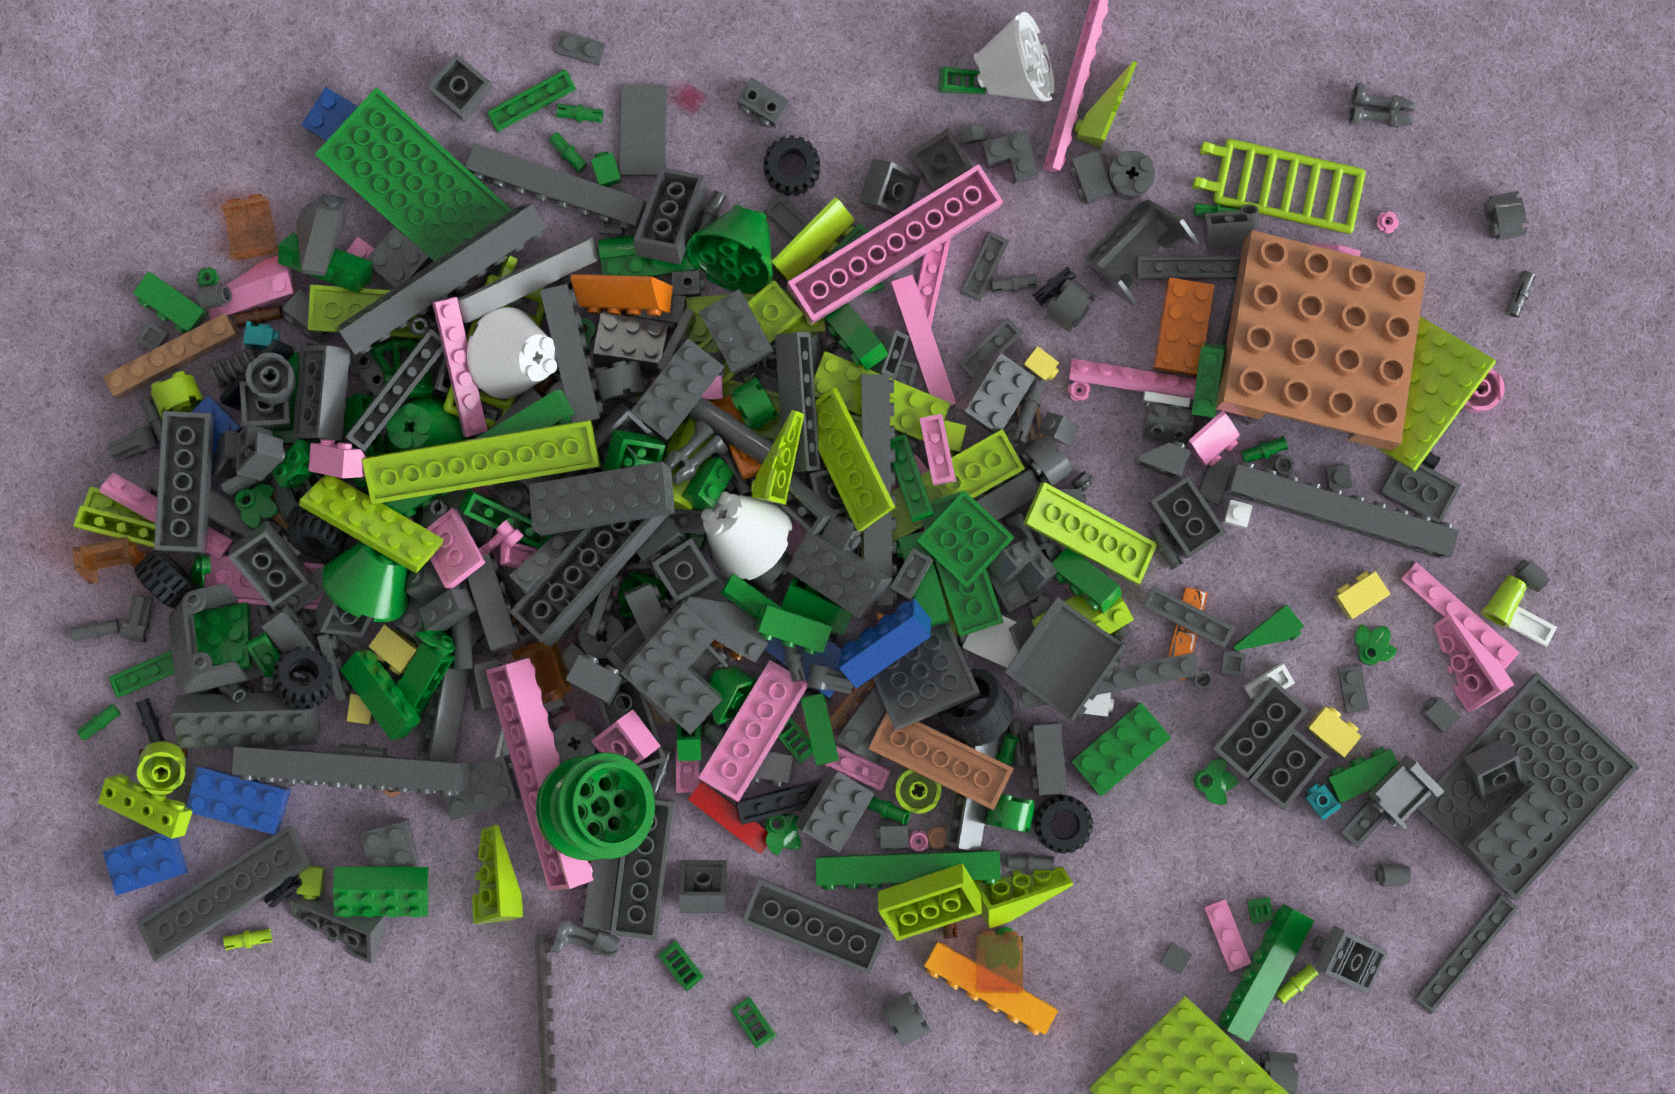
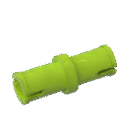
(247, 939)
(1296, 983)

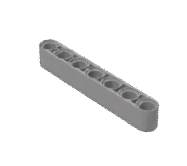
(528, 279)

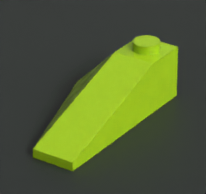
(1100, 117)
(775, 473)
(498, 891)
(1019, 894)

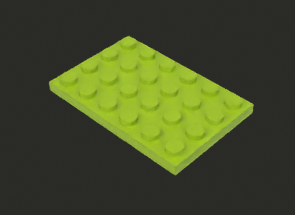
(1441, 383)

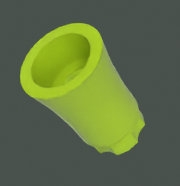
(1505, 601)

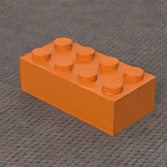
(1183, 326)

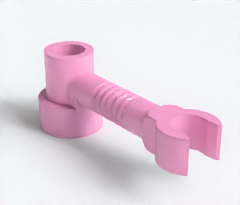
(506, 534)

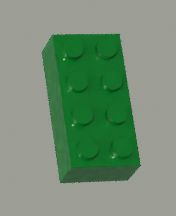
(1120, 749)
(381, 891)

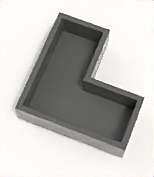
(663, 667)

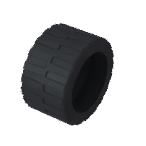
(989, 721)

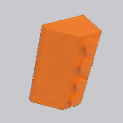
(622, 294)

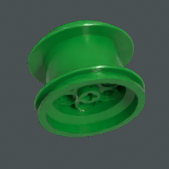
(566, 814)

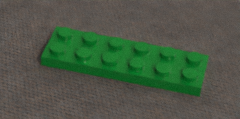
(973, 606)

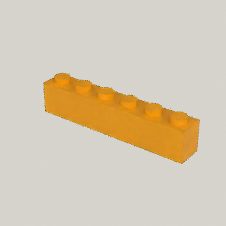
(962, 973)

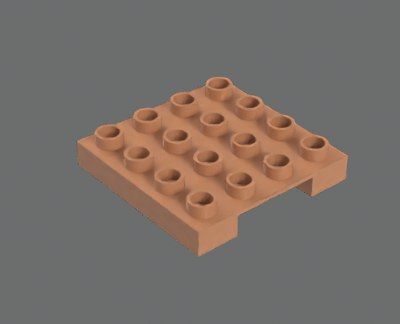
(1321, 339)

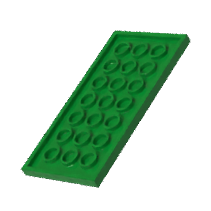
(409, 177)

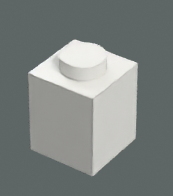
(1237, 514)

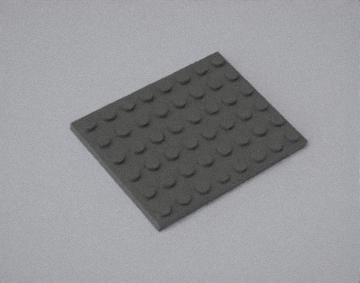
(1557, 752)

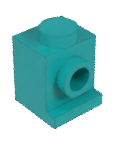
(259, 336)
(1326, 809)

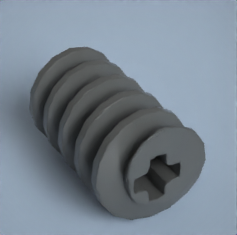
(231, 369)

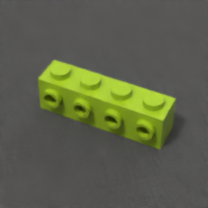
(148, 809)

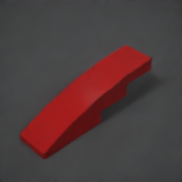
(726, 815)

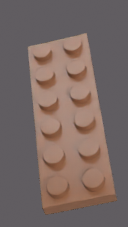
(943, 761)

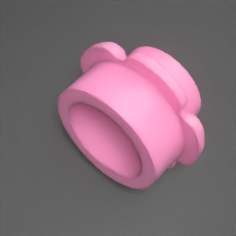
(1393, 222)
(1076, 396)
(914, 836)

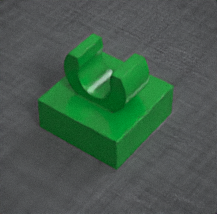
(1260, 910)

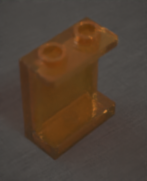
(250, 227)
(103, 555)
(549, 669)
(999, 963)

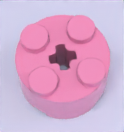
(1491, 394)

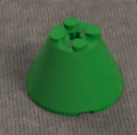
(734, 250)
(422, 424)
(367, 583)

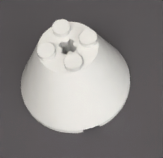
(1015, 62)
(509, 353)
(746, 534)

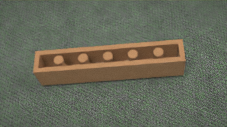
(171, 356)

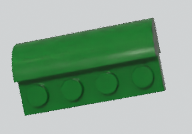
(620, 259)

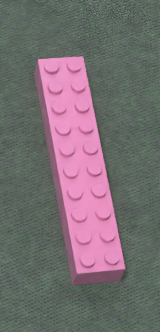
(894, 244)
(533, 758)

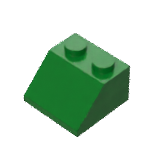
(734, 689)

